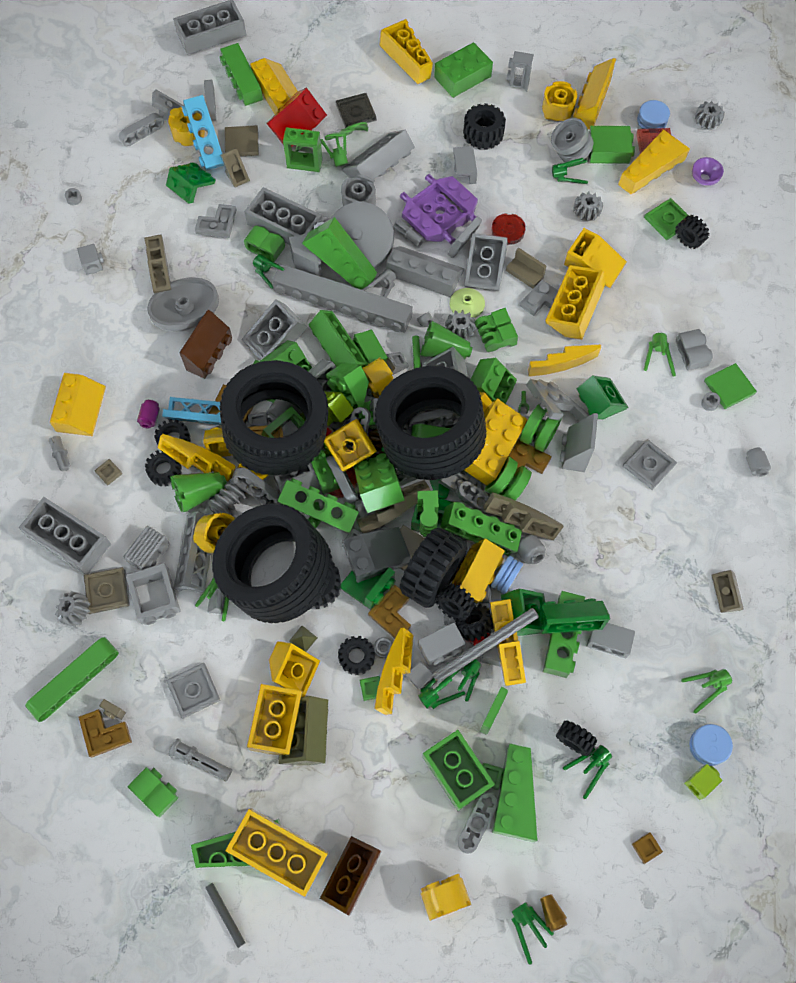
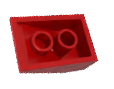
(299, 112)

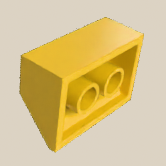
(77, 405)
(479, 568)
(274, 720)

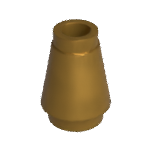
(553, 914)

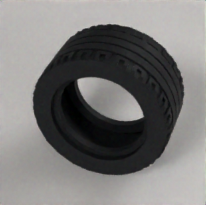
(281, 382)
(424, 390)
(244, 543)

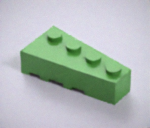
(340, 253)
(516, 802)
(213, 854)

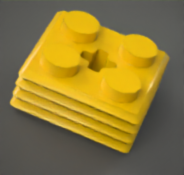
(346, 456)

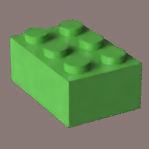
(463, 69)
(378, 483)
(458, 770)

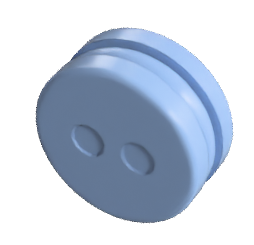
(653, 115)
(506, 574)
(711, 745)

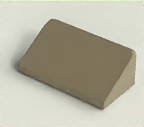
(727, 591)

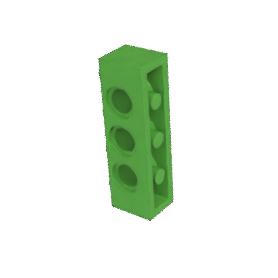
(348, 512)
(553, 663)

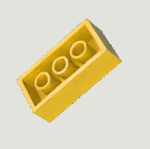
(503, 430)
(277, 851)

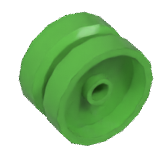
(539, 427)
(510, 480)

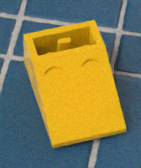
(595, 253)

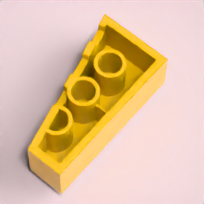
(657, 158)

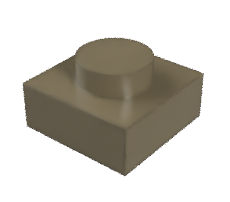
(112, 710)

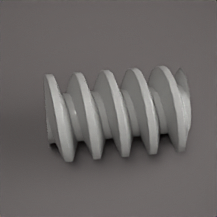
(227, 498)

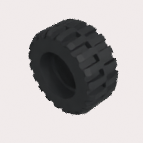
(432, 566)

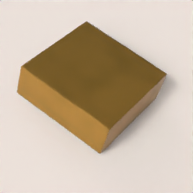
(647, 848)

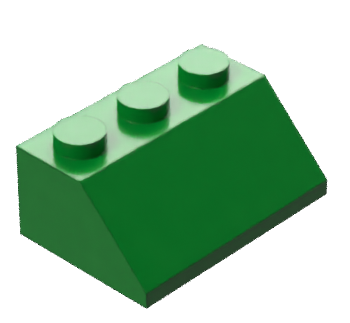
(573, 616)

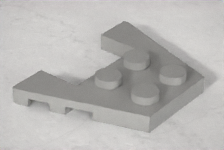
(554, 400)

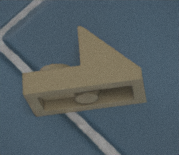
(234, 167)

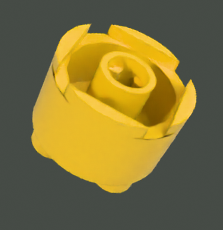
(559, 101)
(179, 127)
(378, 376)
(210, 529)
(445, 898)

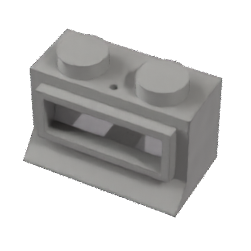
(520, 69)

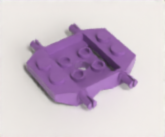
(422, 208)

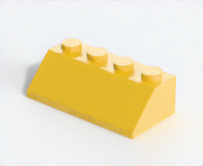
(274, 83)
(594, 92)
(576, 301)

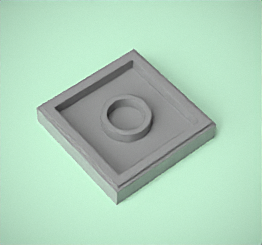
(464, 237)
(649, 464)
(193, 690)

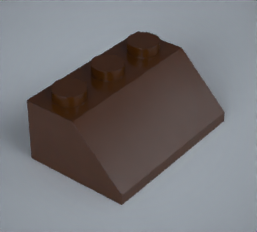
(205, 345)
(350, 875)

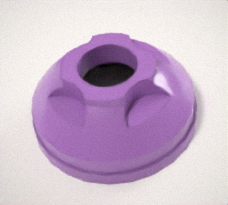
(709, 167)

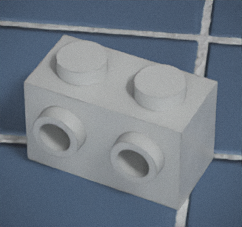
(442, 645)

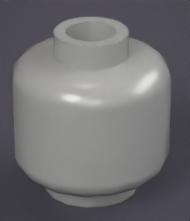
(531, 549)

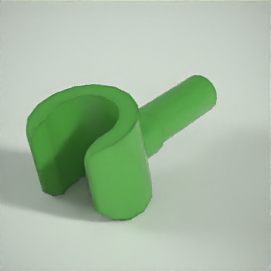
(523, 402)

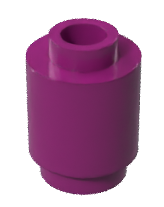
(148, 414)

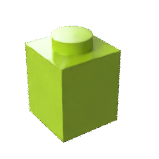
(703, 781)

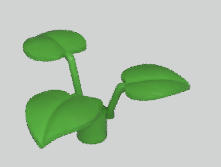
(339, 153)

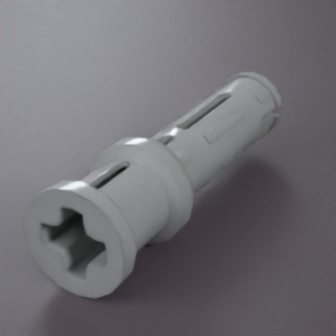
(192, 756)

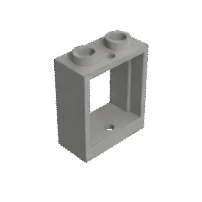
(146, 576)

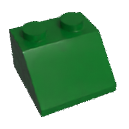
(601, 397)
(521, 602)

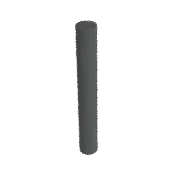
(225, 915)

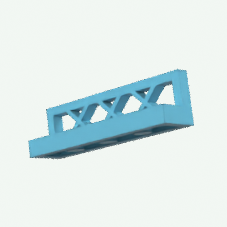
(201, 417)

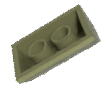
(310, 733)

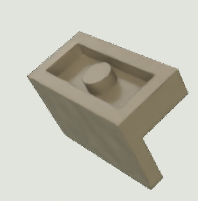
(526, 268)

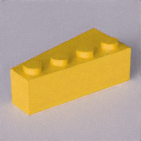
(406, 51)

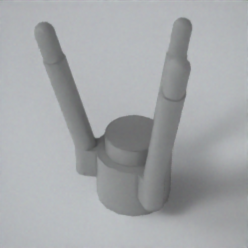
(384, 279)

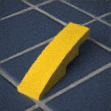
(570, 358)
(192, 454)
(508, 649)
(396, 664)

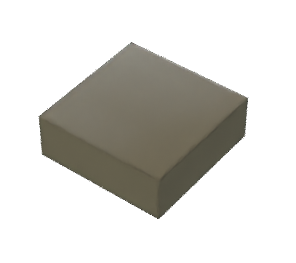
(108, 472)

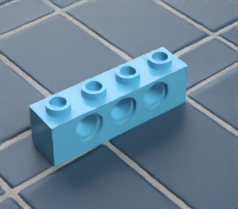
(198, 105)

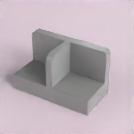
(465, 163)
(612, 640)

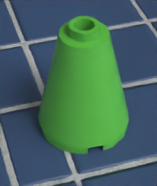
(441, 339)
(196, 488)

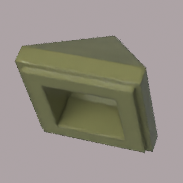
(303, 639)

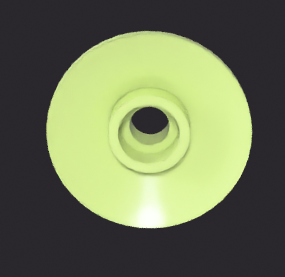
(474, 306)

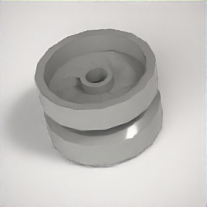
(572, 140)

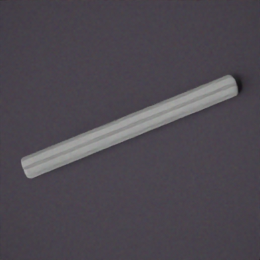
(485, 645)

